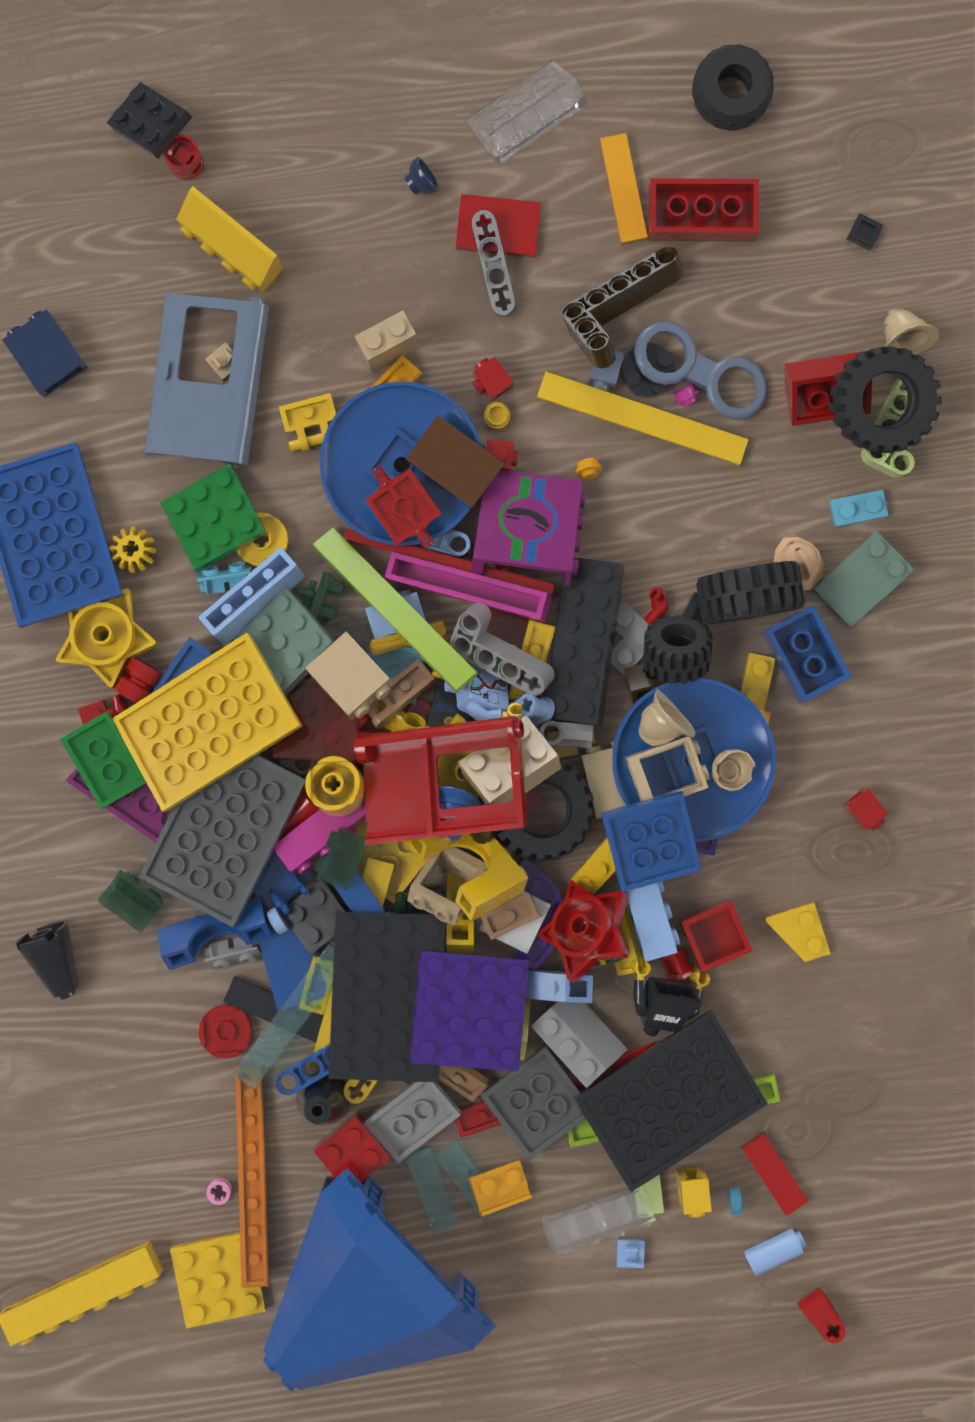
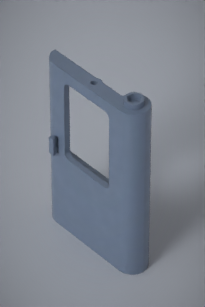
(206, 417)

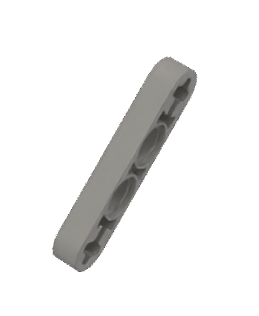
(496, 262)

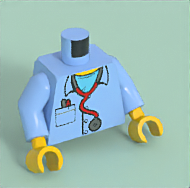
(485, 697)

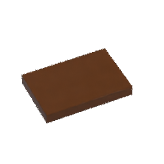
(454, 461)

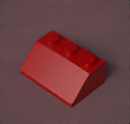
(809, 388)

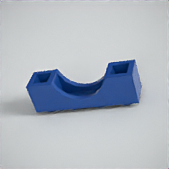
(182, 941)

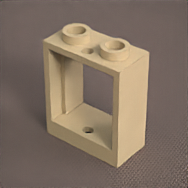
(691, 749)
(454, 861)

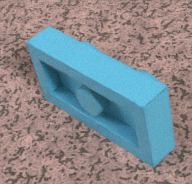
(858, 508)

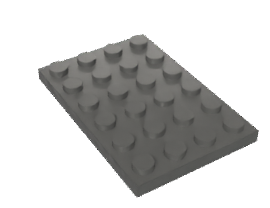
(224, 838)

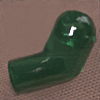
(401, 904)

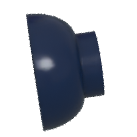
(421, 178)

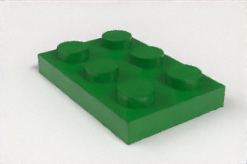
(103, 760)

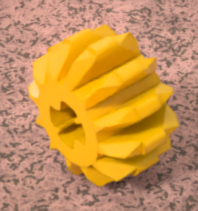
(126, 558)

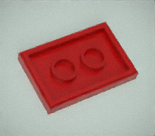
(515, 221)

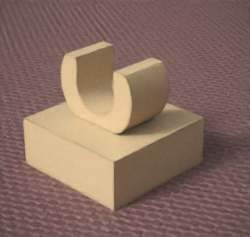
(221, 361)

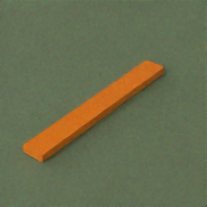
(252, 1185)

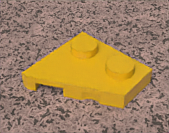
(801, 930)

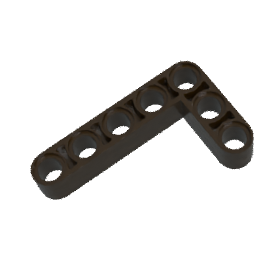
(616, 296)

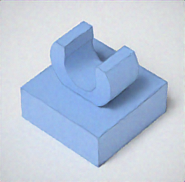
(630, 1252)

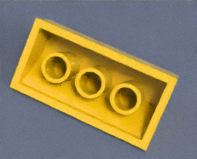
(228, 240)

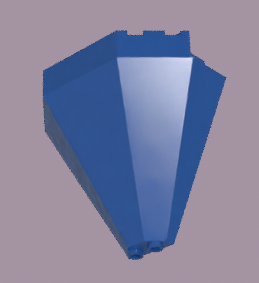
(365, 1296)

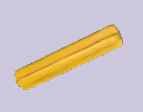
(395, 641)

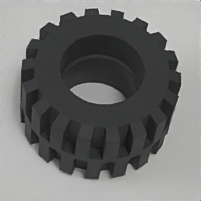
(677, 649)

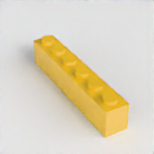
(80, 1293)

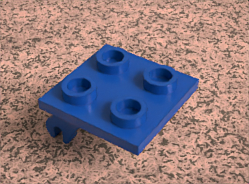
(279, 885)

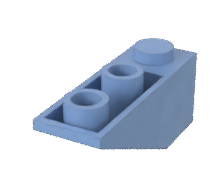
(556, 987)

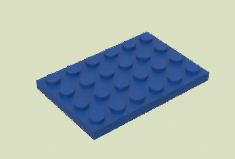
(53, 537)

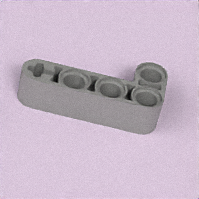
(538, 673)

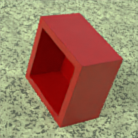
(715, 935)
(351, 1147)

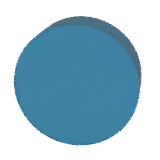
(734, 1200)

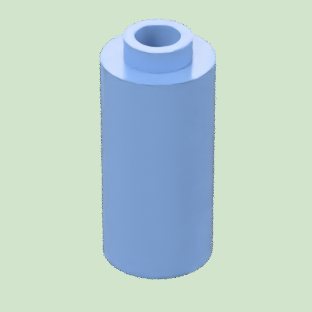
(775, 1251)

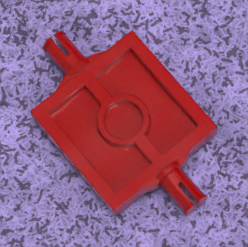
(403, 507)

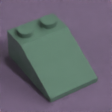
(863, 578)

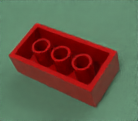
(703, 209)

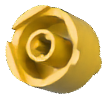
(325, 776)

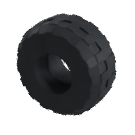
(744, 65)

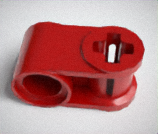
(822, 1313)

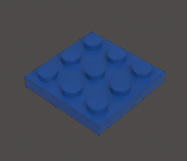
(651, 841)

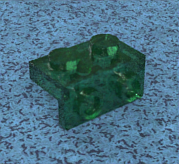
(342, 858)
(131, 900)

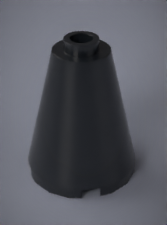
(51, 958)
(323, 1101)

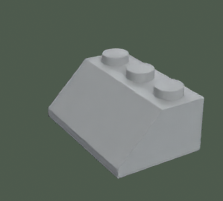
(579, 1039)

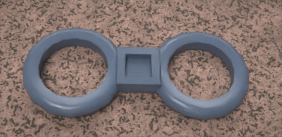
(700, 370)

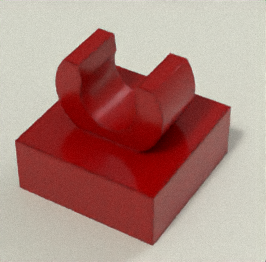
(676, 965)

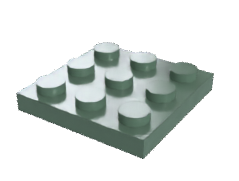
(287, 638)

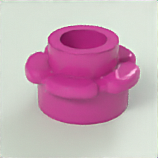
(686, 395)

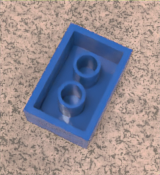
(806, 654)

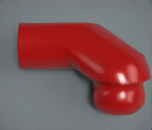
(659, 605)

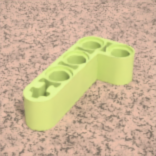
(891, 415)

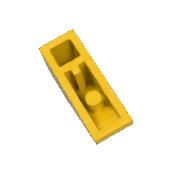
(461, 936)

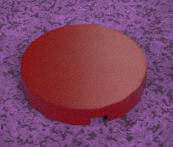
(225, 1031)

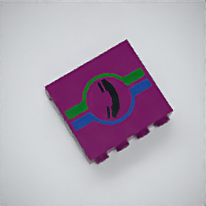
(530, 523)

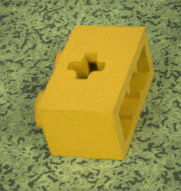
(693, 1191)

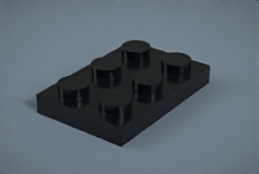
(149, 120)

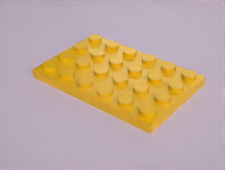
(206, 722)

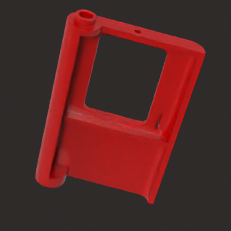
(404, 780)

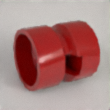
(184, 158)
(138, 680)

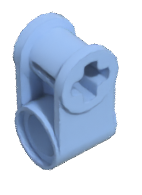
(444, 544)
(536, 709)

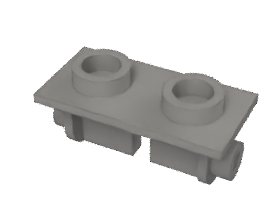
(222, 956)

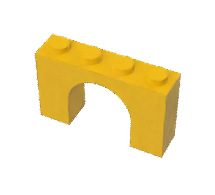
(489, 890)

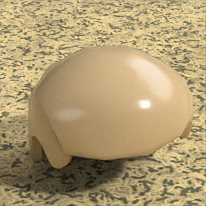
(732, 769)

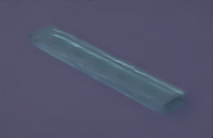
(287, 1020)

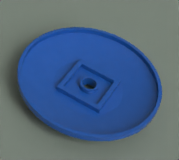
(376, 432)
(721, 722)

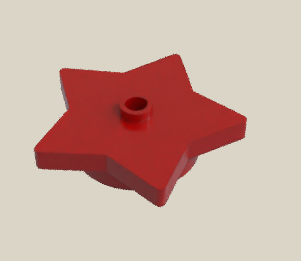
(587, 929)

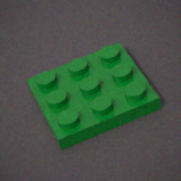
(213, 517)

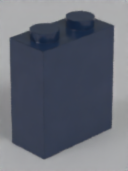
(44, 353)

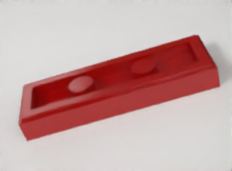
(774, 1174)

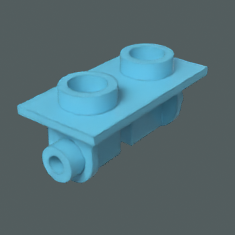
(214, 577)

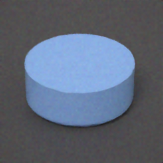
(277, 920)

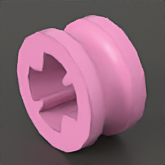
(211, 1195)

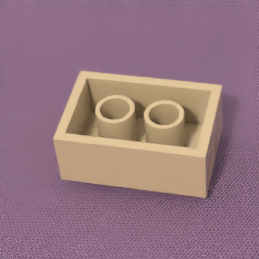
(491, 769)

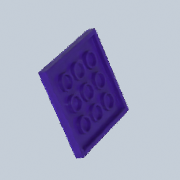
(469, 1011)

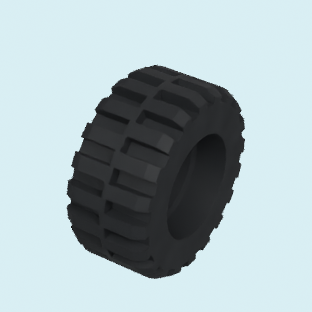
(920, 406)
(750, 592)
(569, 834)

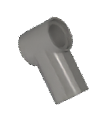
(571, 734)

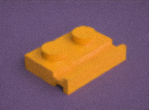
(499, 1187)

